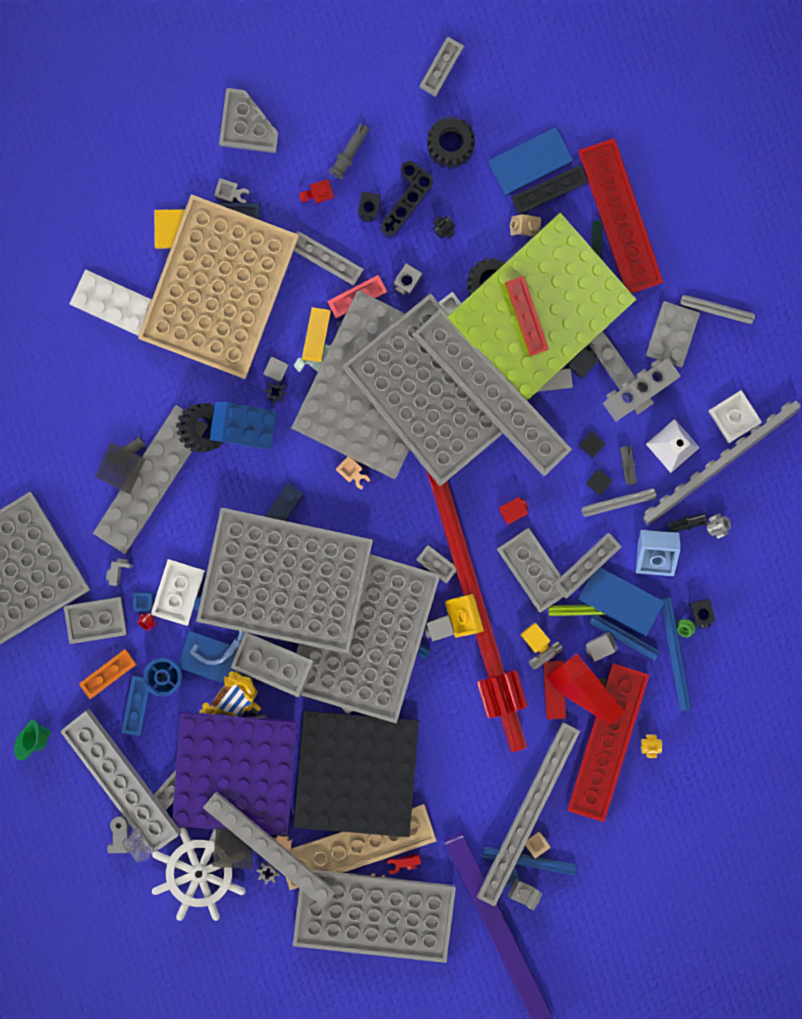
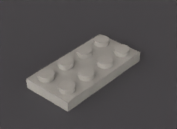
(532, 569)
(272, 664)

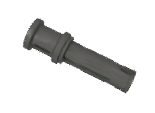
(344, 159)

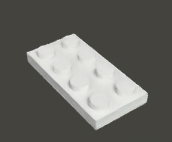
(111, 302)

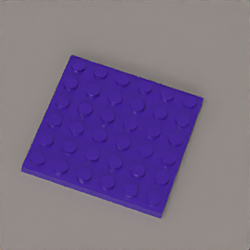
(241, 760)

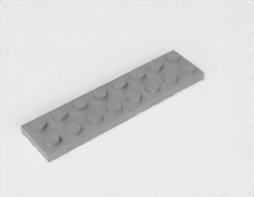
(162, 464)
(120, 781)

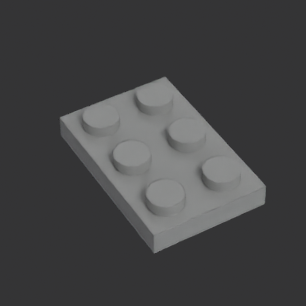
(672, 334)
(95, 620)

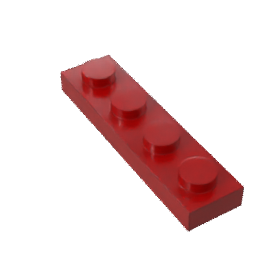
(526, 316)

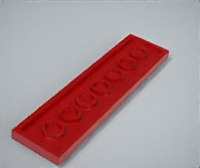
(620, 216)
(608, 746)

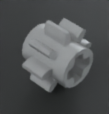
(718, 525)
(263, 874)

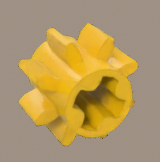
(651, 746)

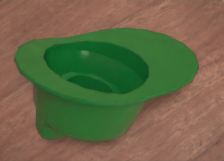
(31, 739)

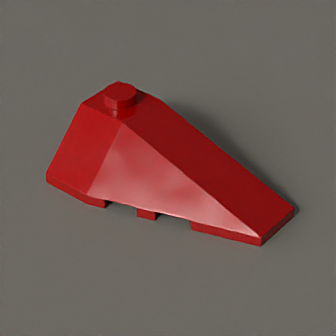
(581, 686)

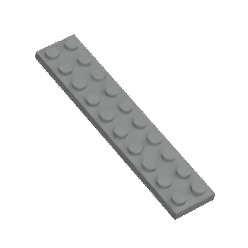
(492, 393)

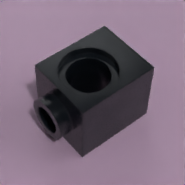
(369, 198)
(583, 362)
(696, 606)

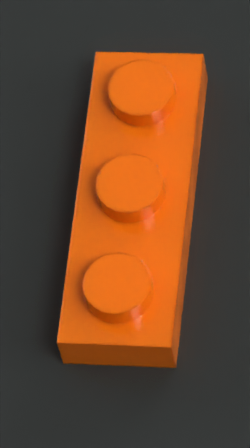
(107, 674)

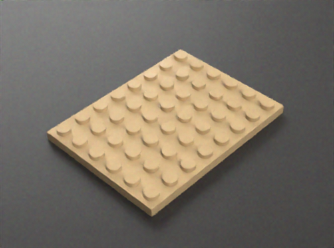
(218, 286)

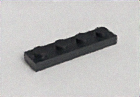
(549, 190)

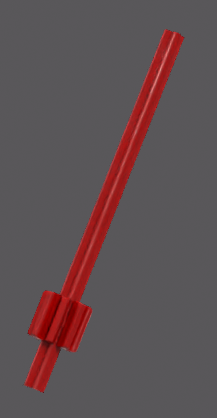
(501, 691)

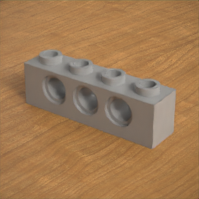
(666, 375)

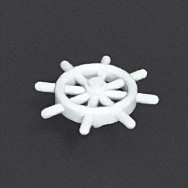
(198, 873)

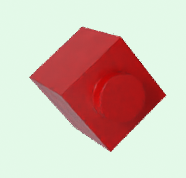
(513, 510)

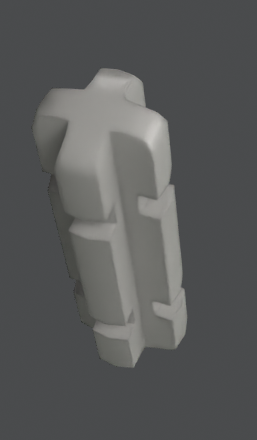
(545, 655)

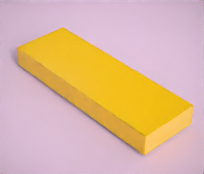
(316, 334)

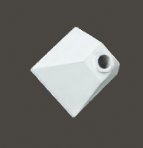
(666, 449)

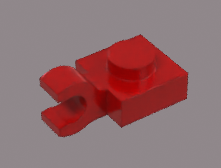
(319, 192)
(408, 861)

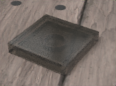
(120, 467)
(231, 851)

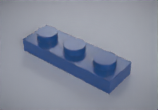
(136, 707)

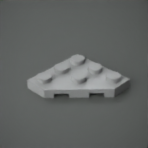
(245, 124)

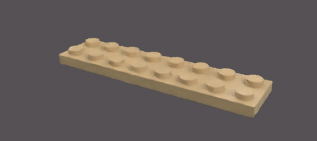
(352, 850)

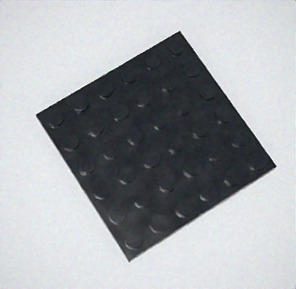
(356, 774)

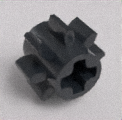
(444, 227)
(281, 392)

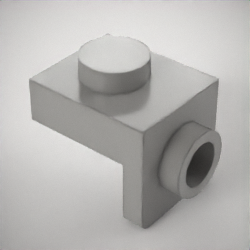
(114, 573)

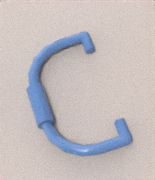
(229, 652)

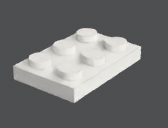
(178, 592)

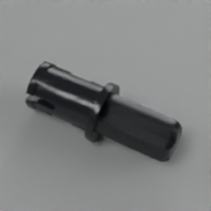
(687, 523)

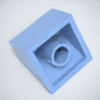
(657, 552)

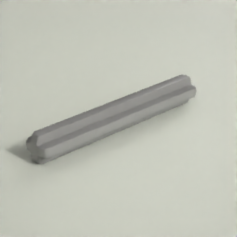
(717, 309)
(618, 502)

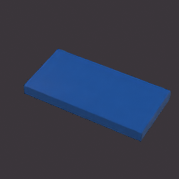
(530, 161)
(621, 601)
(211, 650)

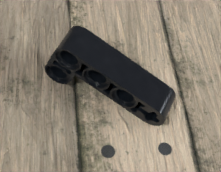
(404, 203)

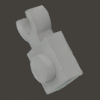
(228, 191)

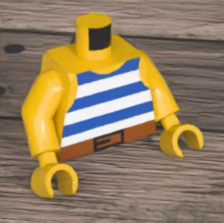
(234, 697)

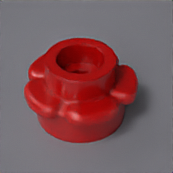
(146, 621)

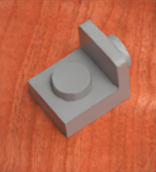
(525, 894)

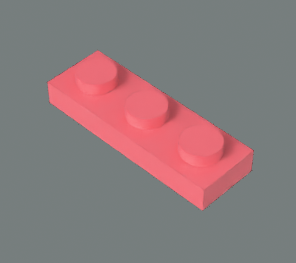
(371, 287)

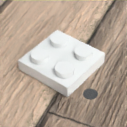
(734, 416)

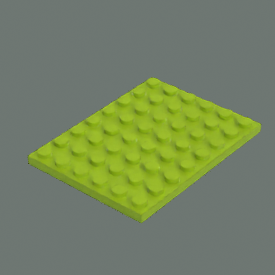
(571, 295)

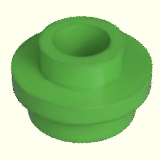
(685, 627)

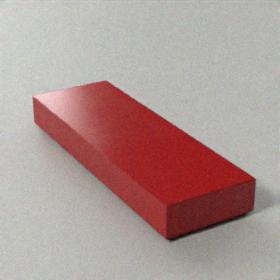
(553, 699)

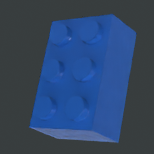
(242, 425)

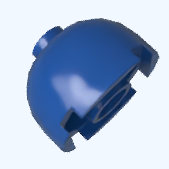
(162, 676)

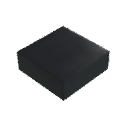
(591, 444)
(598, 482)

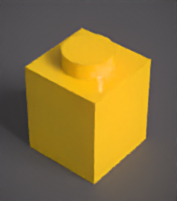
(535, 638)

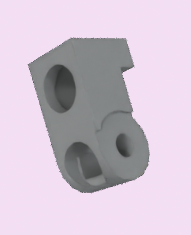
(120, 831)

